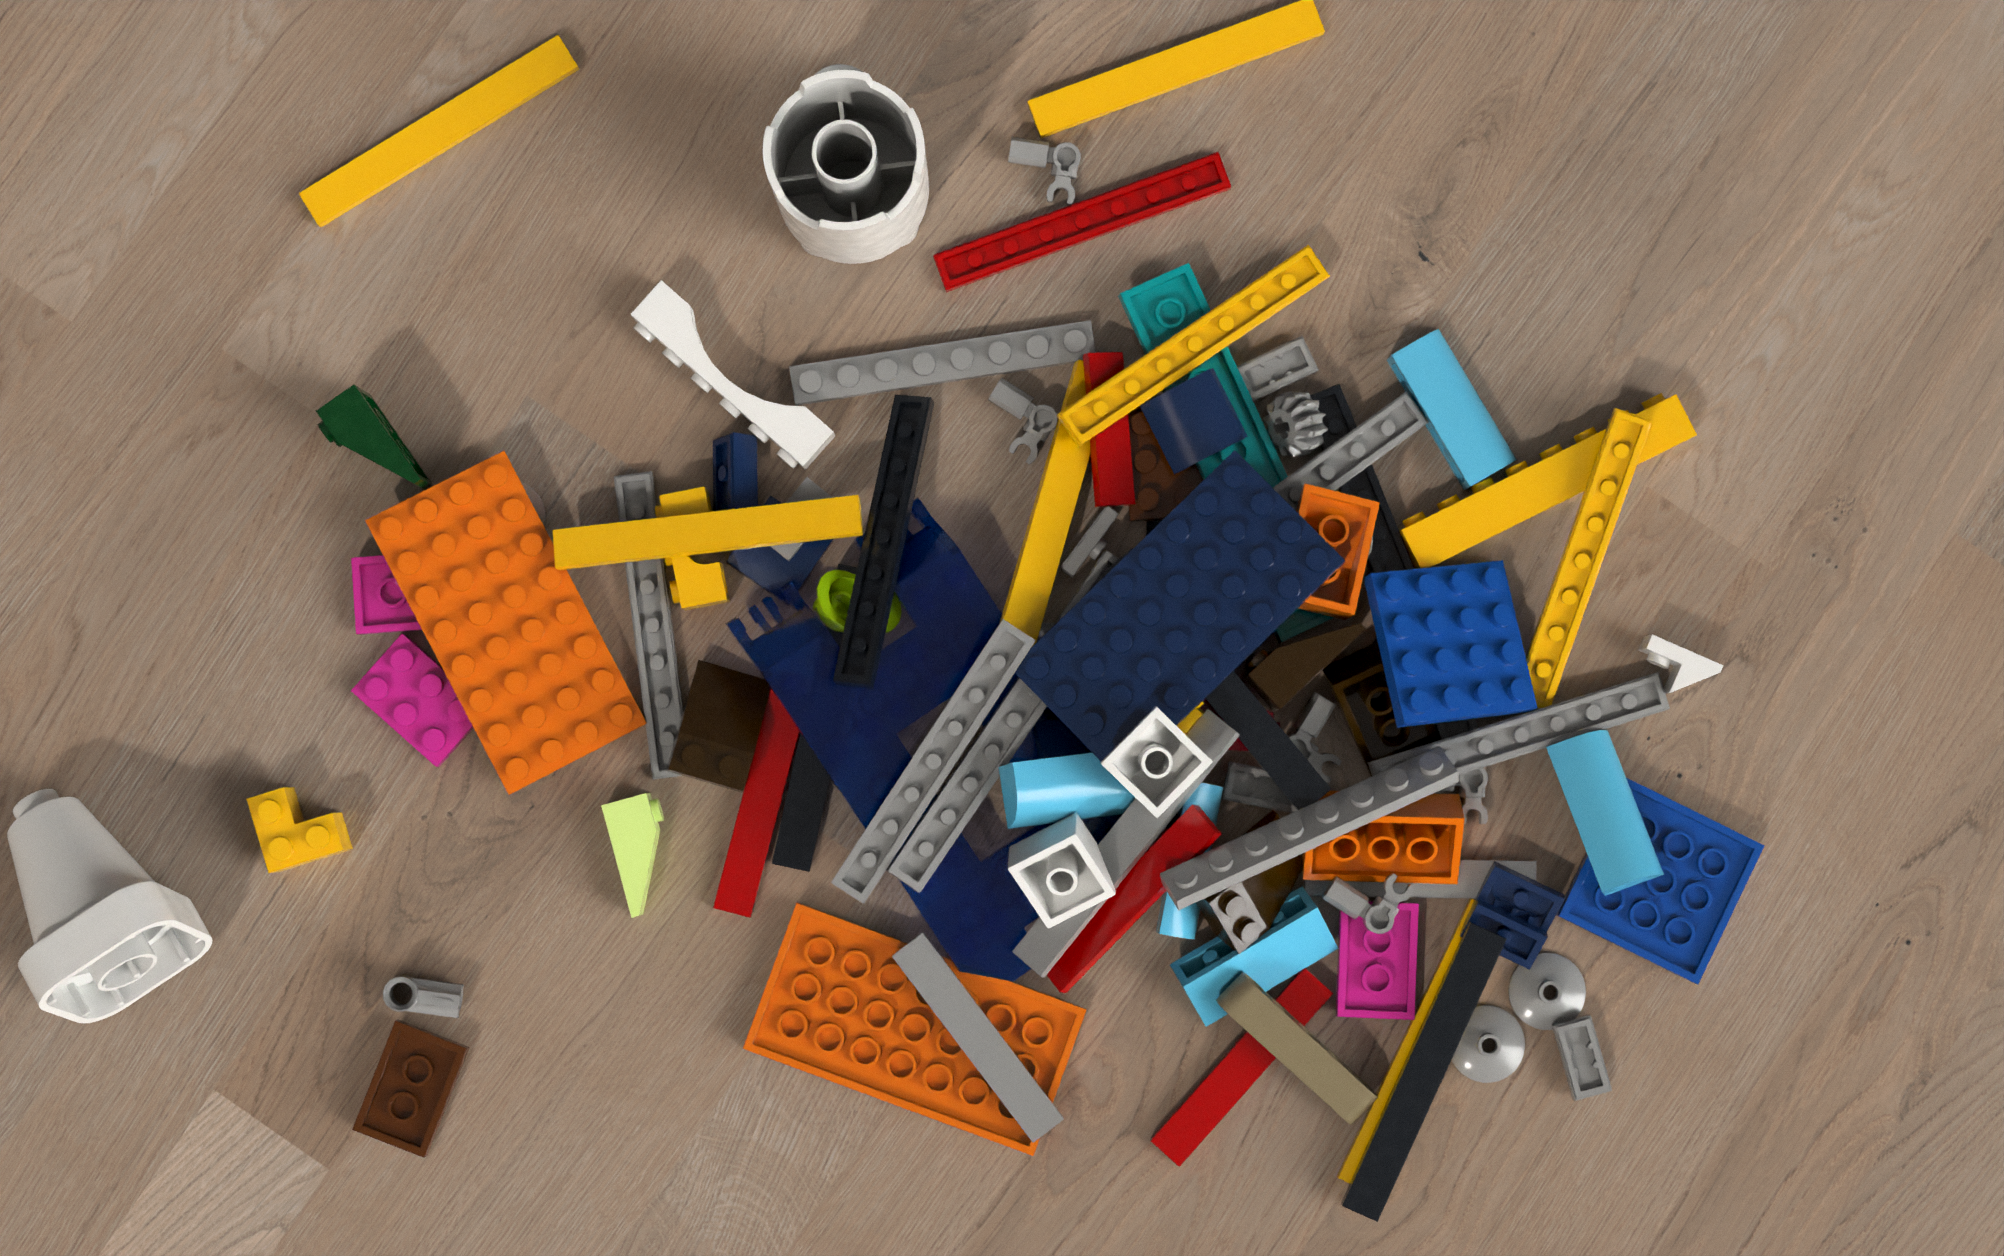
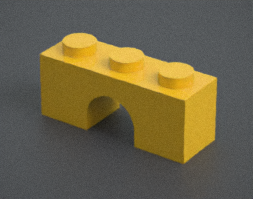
(695, 583)

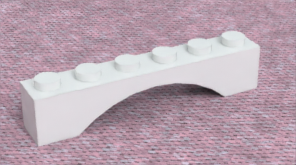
(673, 324)

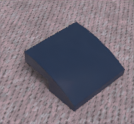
(1193, 421)
(772, 570)
(1515, 910)

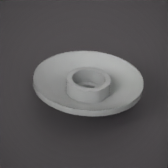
(1527, 989)
(1509, 1048)

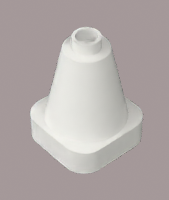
(94, 913)

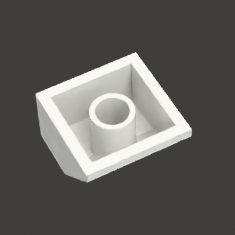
(1156, 762)
(1061, 870)

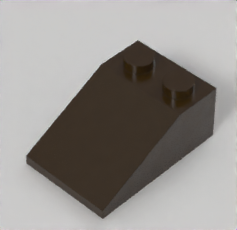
(1289, 668)
(1366, 706)
(719, 726)
(1249, 907)

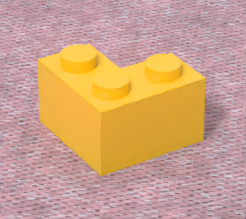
(290, 840)

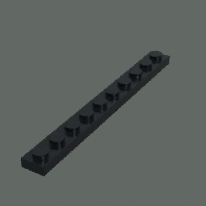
(1388, 548)

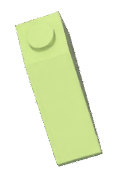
(634, 839)

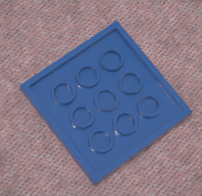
(1449, 643)
(1680, 913)

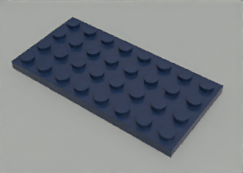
(1179, 609)

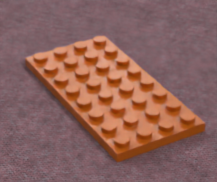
(505, 622)
(857, 1020)

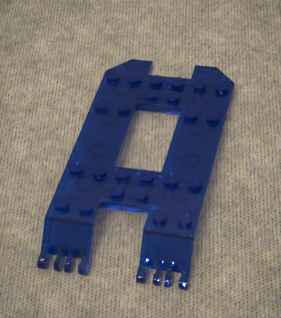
(854, 730)

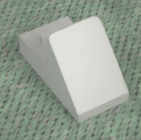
(1687, 665)

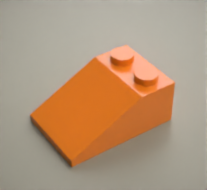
(1348, 528)

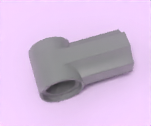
(427, 996)

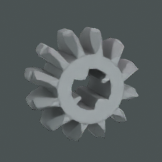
(1295, 423)

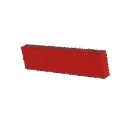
(1111, 447)

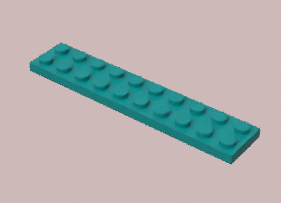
(1159, 312)

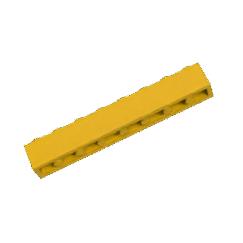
(1531, 488)

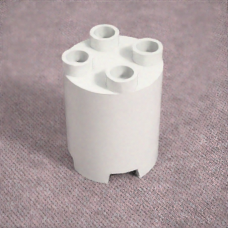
(847, 167)

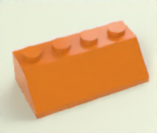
(1413, 842)

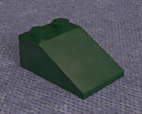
(361, 426)

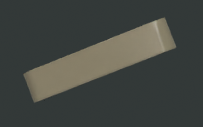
(1297, 1048)

